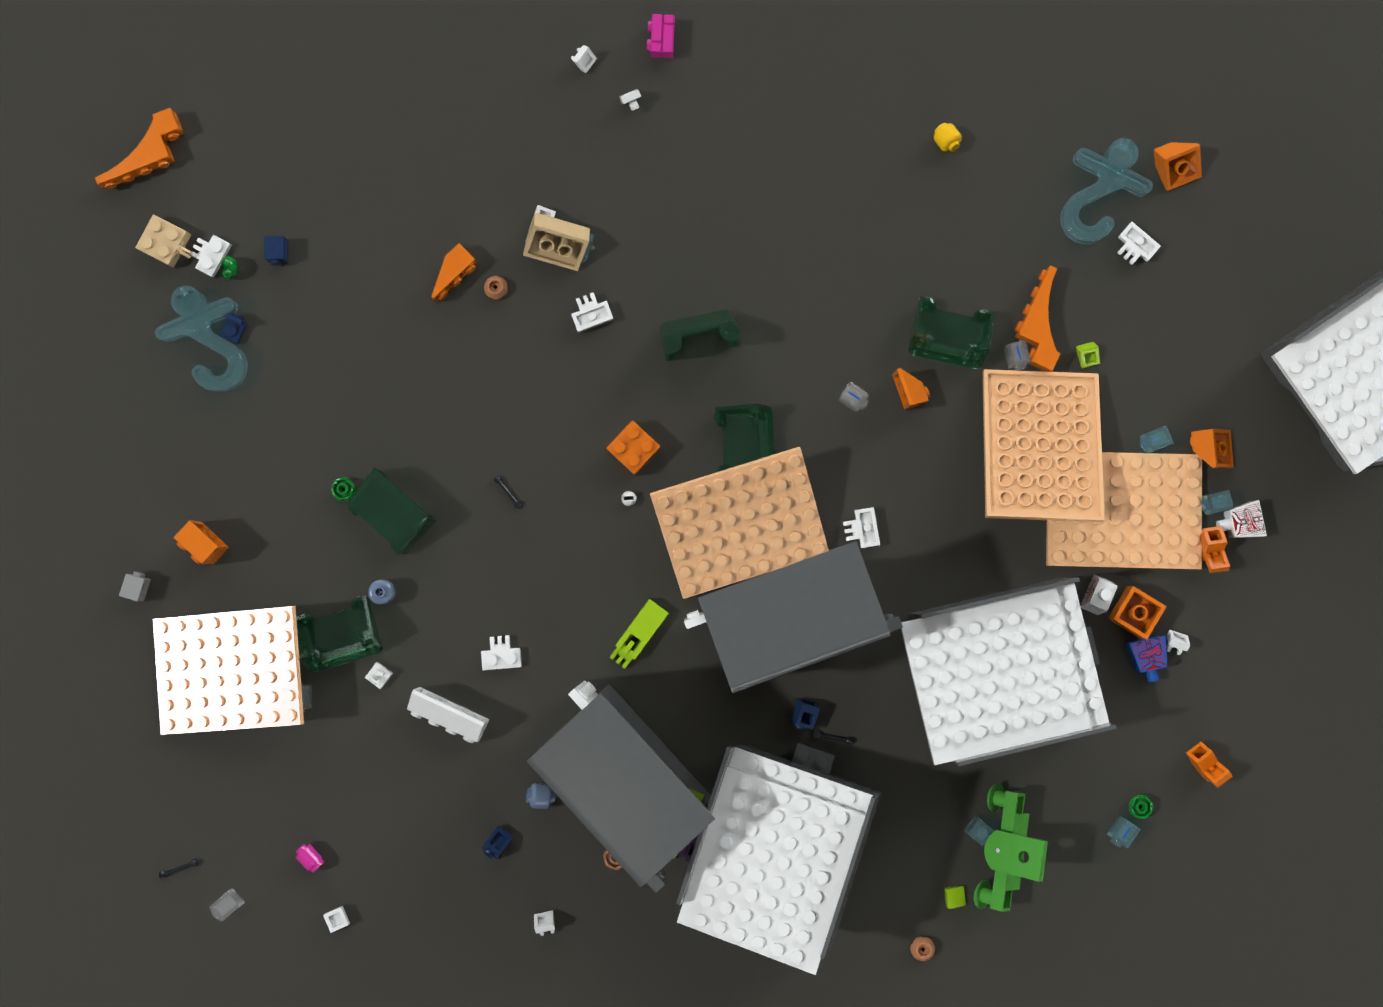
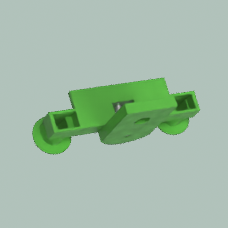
(1006, 850)

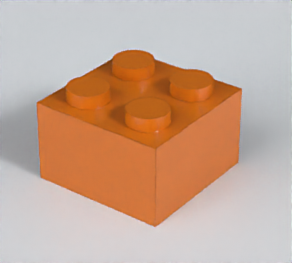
(633, 448)
(200, 542)
(1137, 612)

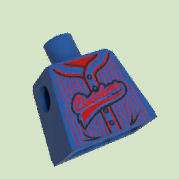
(1148, 655)

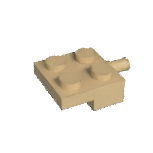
(164, 241)

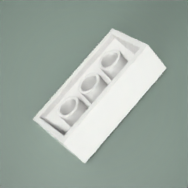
(447, 714)

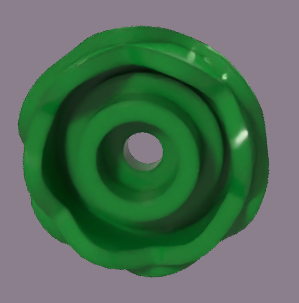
(229, 267)
(337, 486)
(1145, 811)

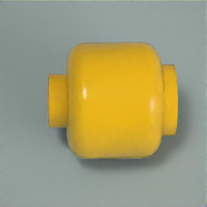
(947, 137)

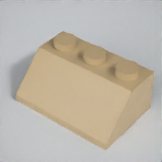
(556, 241)

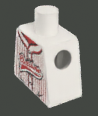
(1244, 521)
(1098, 595)

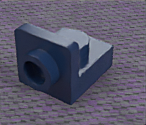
(233, 328)
(496, 843)

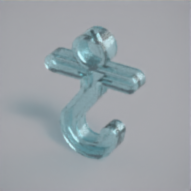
(1112, 175)
(196, 323)

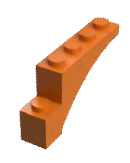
(149, 155)
(1036, 327)

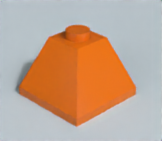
(1178, 163)
(910, 389)
(1213, 447)

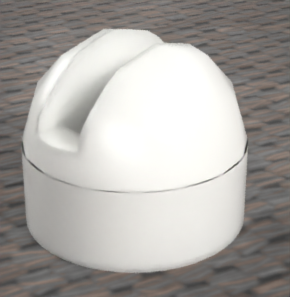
(628, 502)

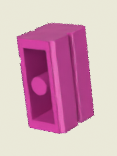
(662, 36)

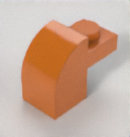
(1213, 546)
(1207, 765)

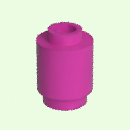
(309, 857)

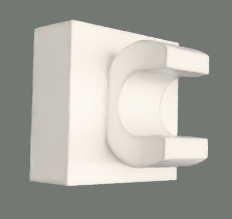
(584, 58)
(631, 99)
(1177, 641)
(378, 675)
(544, 922)

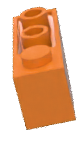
(454, 267)

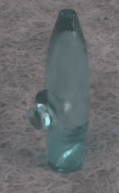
(588, 249)

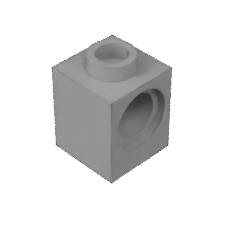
(135, 586)

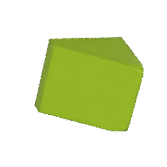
(1088, 354)
(954, 896)

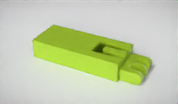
(643, 628)

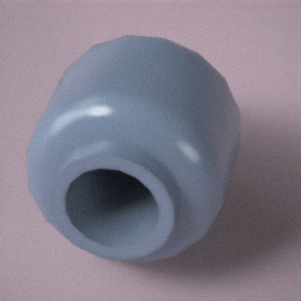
(375, 591)
(540, 796)

